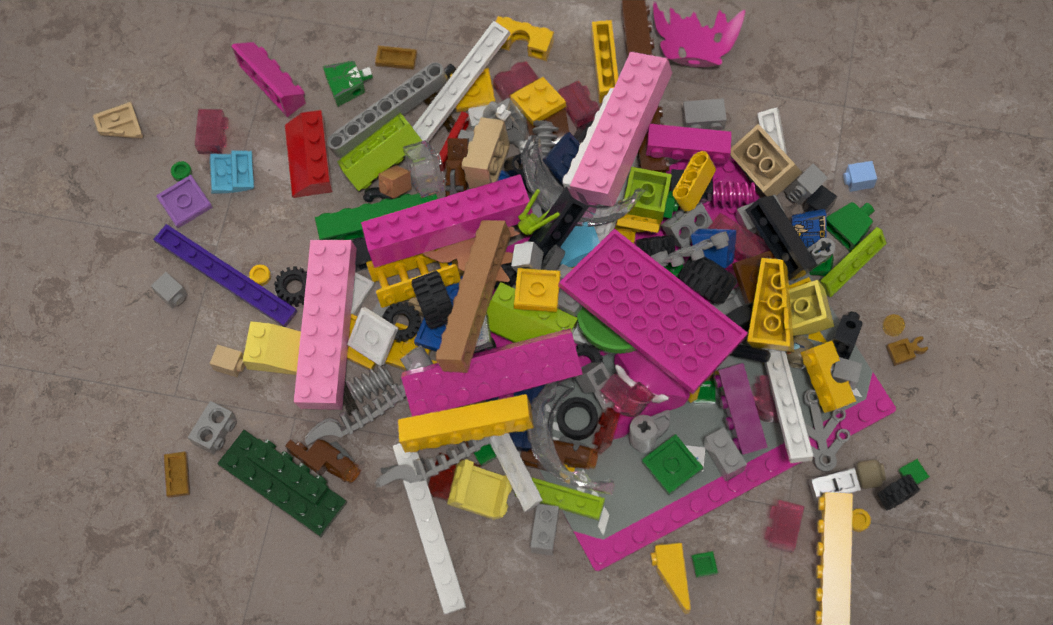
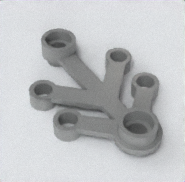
(696, 251)
(821, 433)

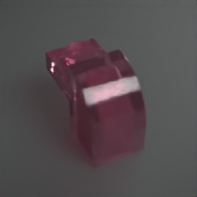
(628, 400)
(763, 401)

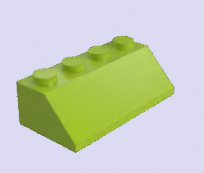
(378, 152)
(523, 324)

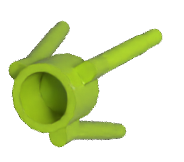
(530, 222)

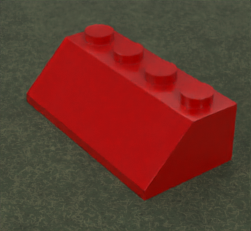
(308, 155)

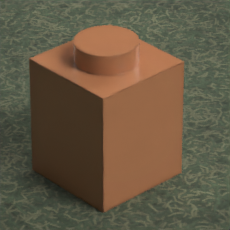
(394, 181)

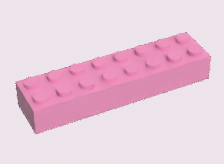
(621, 128)
(325, 325)

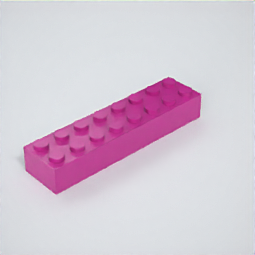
(443, 220)
(493, 373)

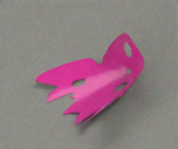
(696, 40)

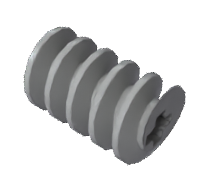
(544, 130)
(370, 383)
(643, 433)

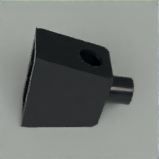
(847, 334)

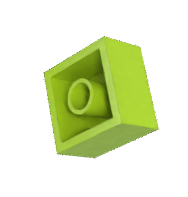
(656, 189)

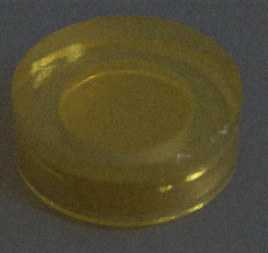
(893, 325)

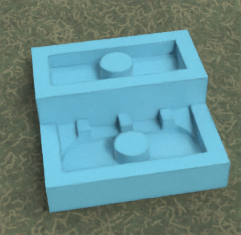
(231, 172)
(579, 245)

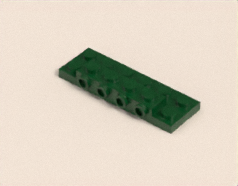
(283, 482)

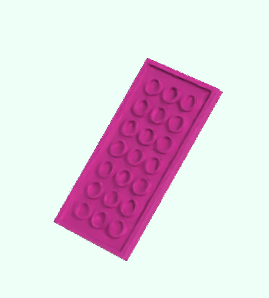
(653, 310)

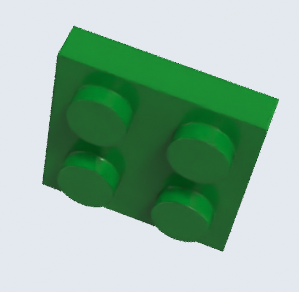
(672, 464)

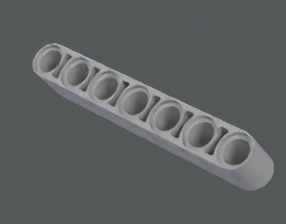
(391, 100)

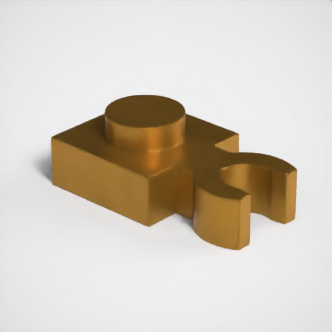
(904, 351)

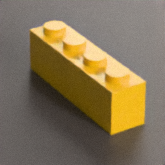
(604, 57)

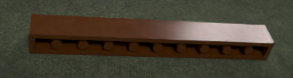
(638, 40)

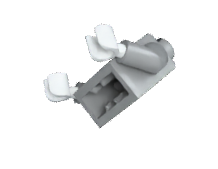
(514, 123)

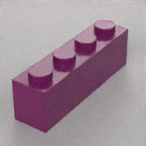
(740, 408)

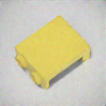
(479, 491)

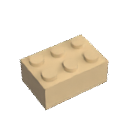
(486, 153)
(765, 161)

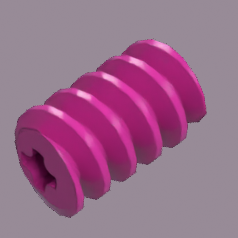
(733, 194)

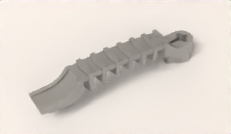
(737, 300)
(414, 359)
(407, 473)

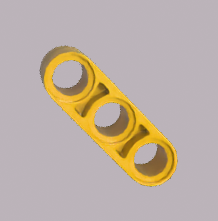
(694, 181)

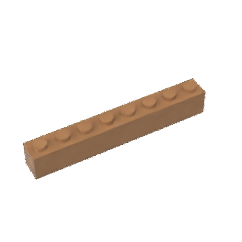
(473, 297)

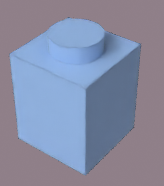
(860, 176)

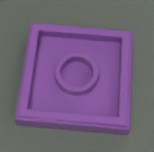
(184, 201)

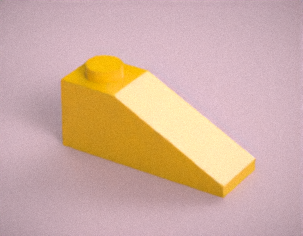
(671, 569)

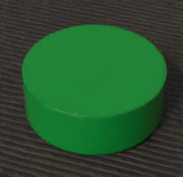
(180, 170)

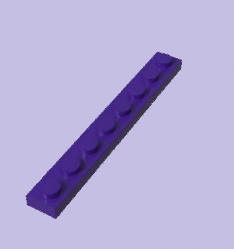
(225, 275)

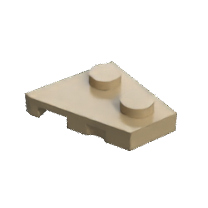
(118, 122)

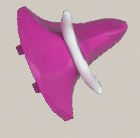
(669, 393)

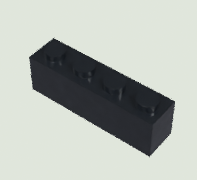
(571, 208)
(781, 236)

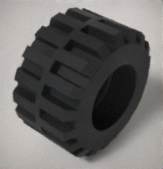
(708, 279)
(432, 299)

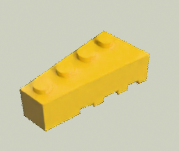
(772, 309)

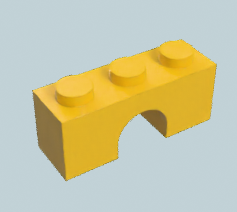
(539, 39)
(829, 392)

